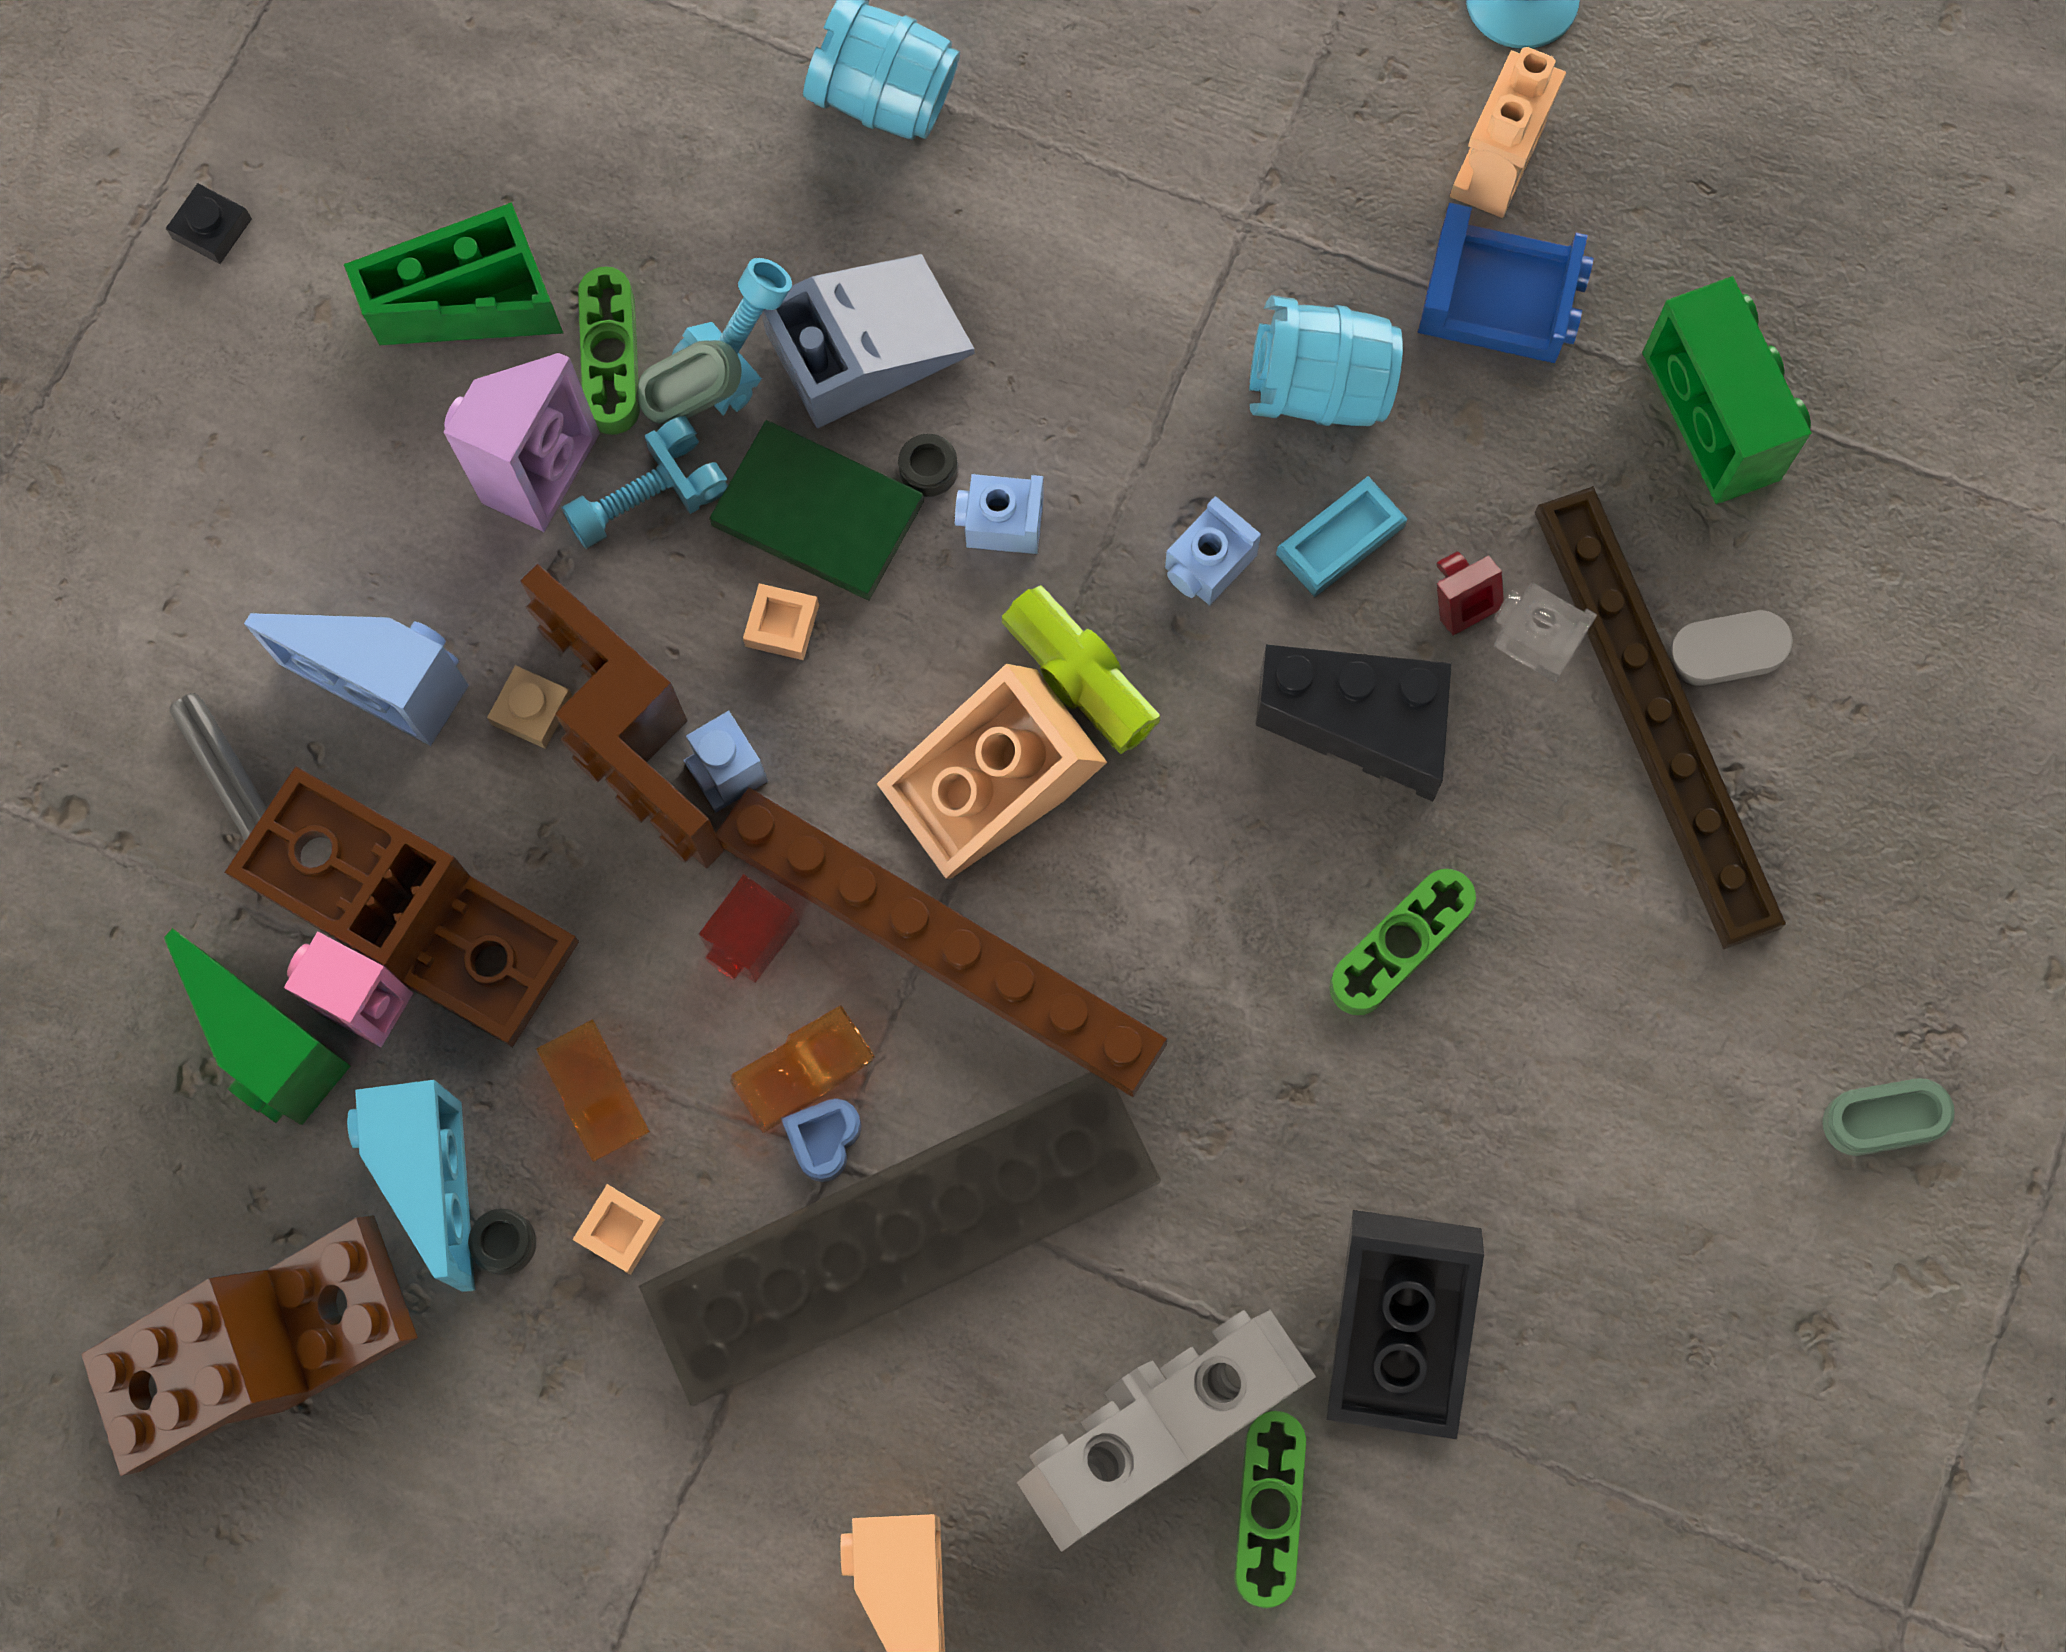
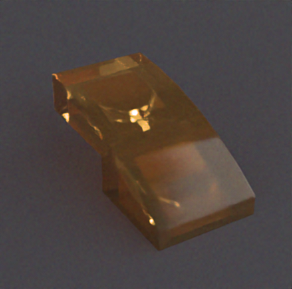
(802, 1068)
(593, 1090)

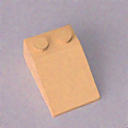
(991, 769)
(899, 1579)

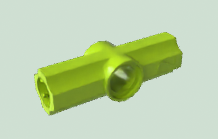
(1080, 669)

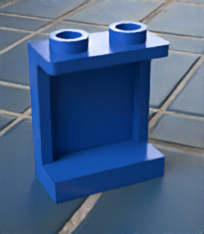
(1504, 289)

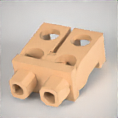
(1508, 131)

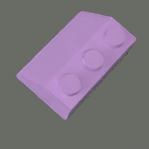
(523, 437)

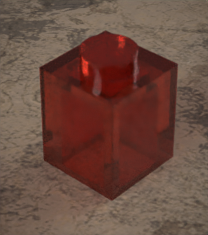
(747, 930)

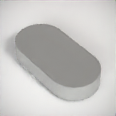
(1730, 648)

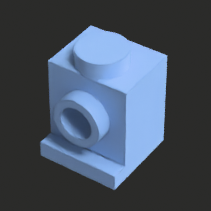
(1007, 530)
(1210, 575)
(723, 761)

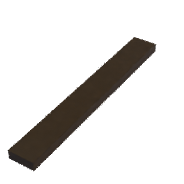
(1660, 719)

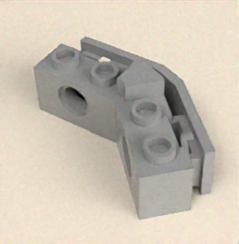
(1161, 1425)

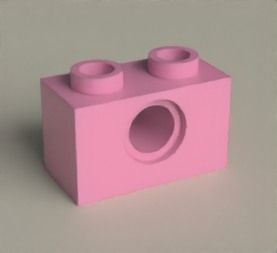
(347, 988)

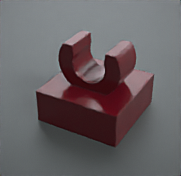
(1468, 591)

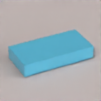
(1341, 536)

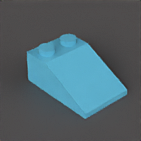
(417, 1156)

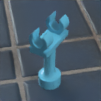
(763, 287)
(669, 442)

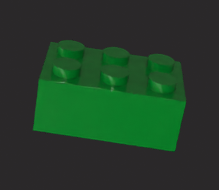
(1726, 389)

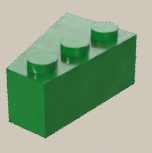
(455, 284)

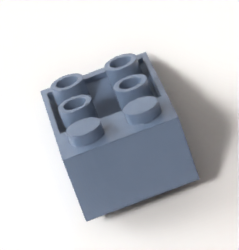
(864, 334)

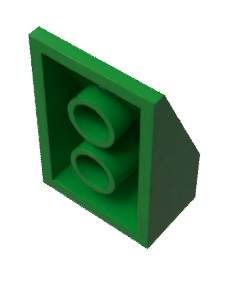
(270, 1056)

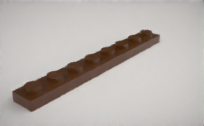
(942, 942)

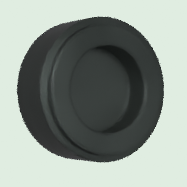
(928, 464)
(502, 1241)

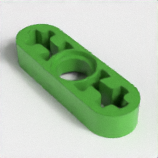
(595, 329)
(1422, 899)
(1289, 1459)

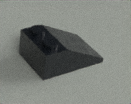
(1405, 1324)

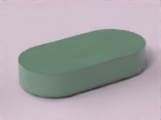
(689, 381)
(1888, 1117)

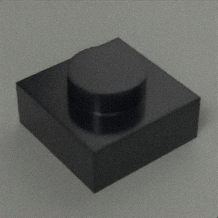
(208, 223)

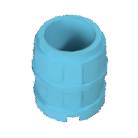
(881, 69)
(1325, 364)

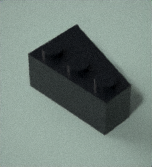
(1361, 709)

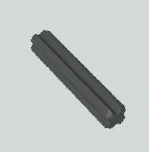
(219, 762)

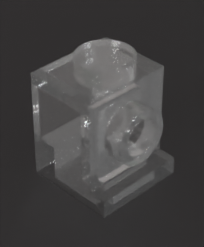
(1539, 648)

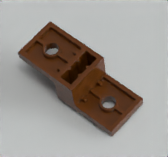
(620, 718)
(402, 905)
(248, 1345)

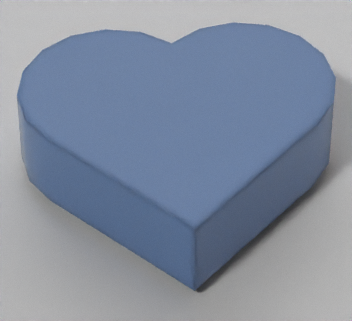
(821, 1137)

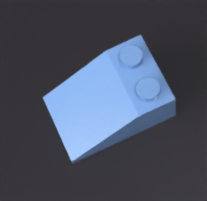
(370, 662)

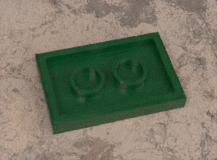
(817, 510)

